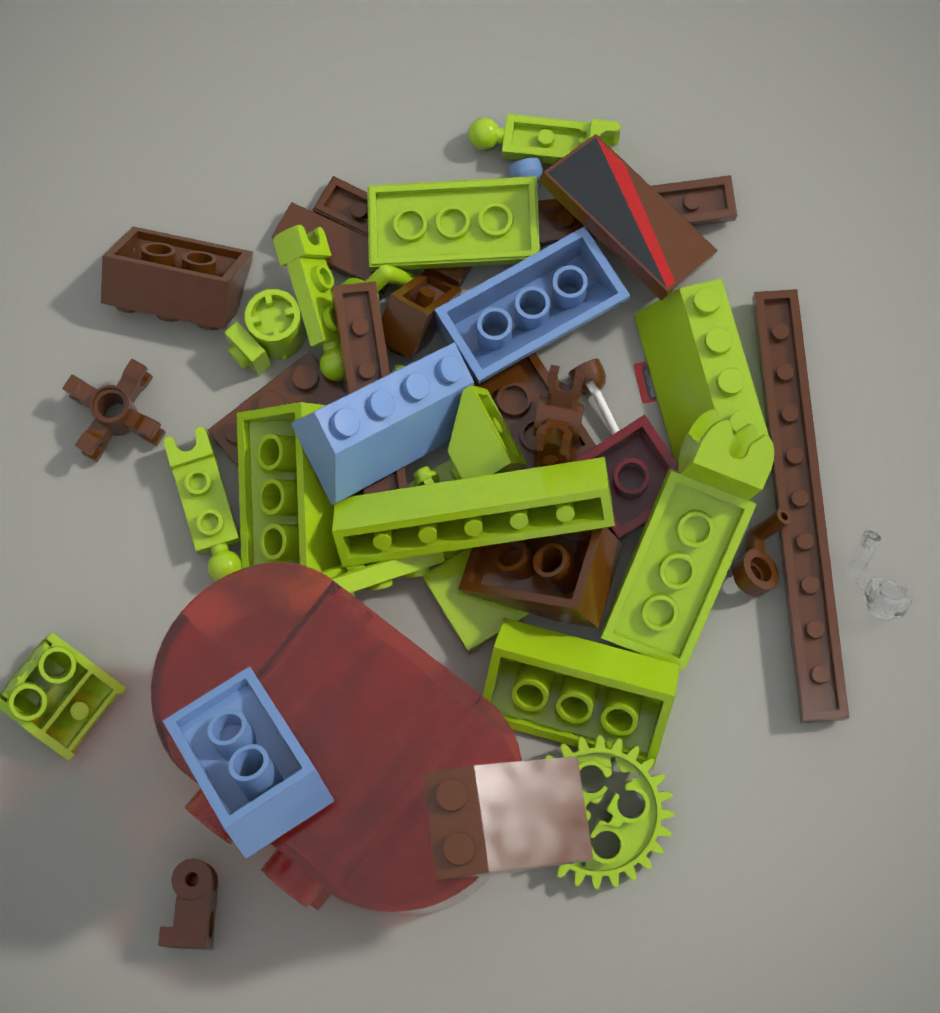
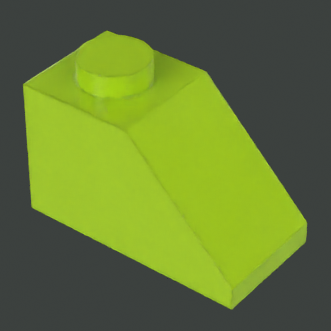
(481, 438)

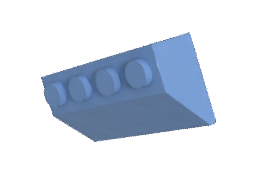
(530, 305)
(384, 423)

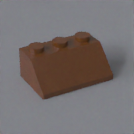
(175, 278)

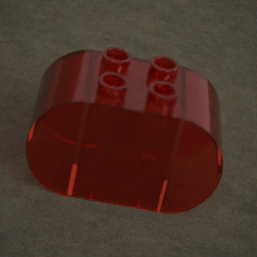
(363, 710)

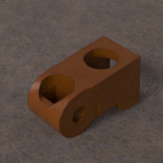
(195, 907)

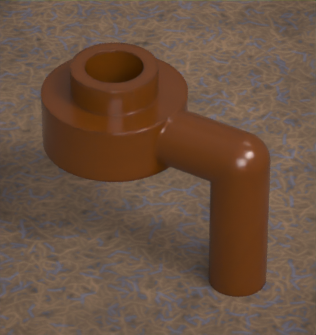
(755, 570)

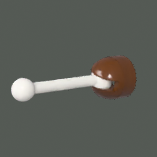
(592, 384)

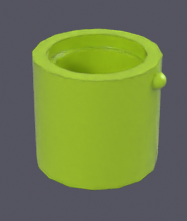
(276, 323)

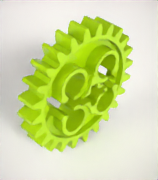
(635, 834)

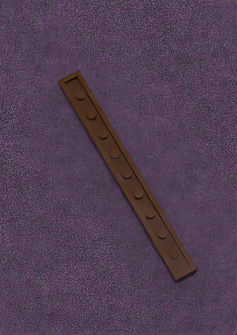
(799, 491)

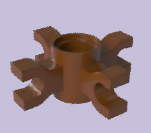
(558, 417)
(96, 437)

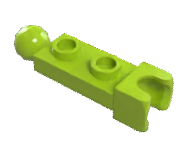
(539, 136)
(312, 283)
(205, 503)

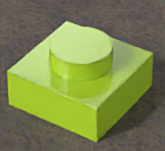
(246, 349)

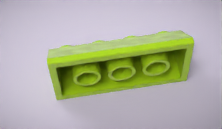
(697, 361)
(280, 496)
(579, 689)

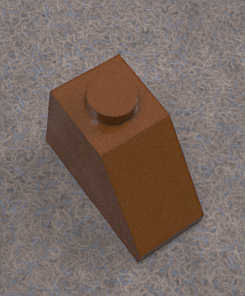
(410, 313)

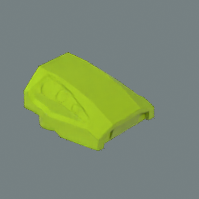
(58, 695)

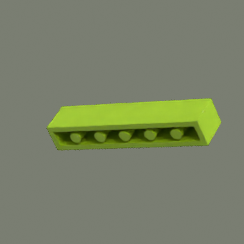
(473, 512)

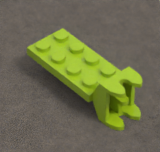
(689, 540)

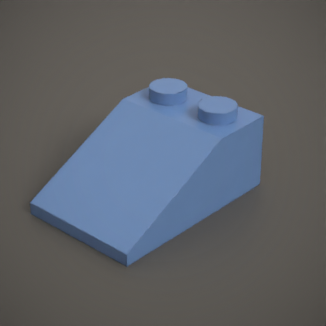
(248, 762)

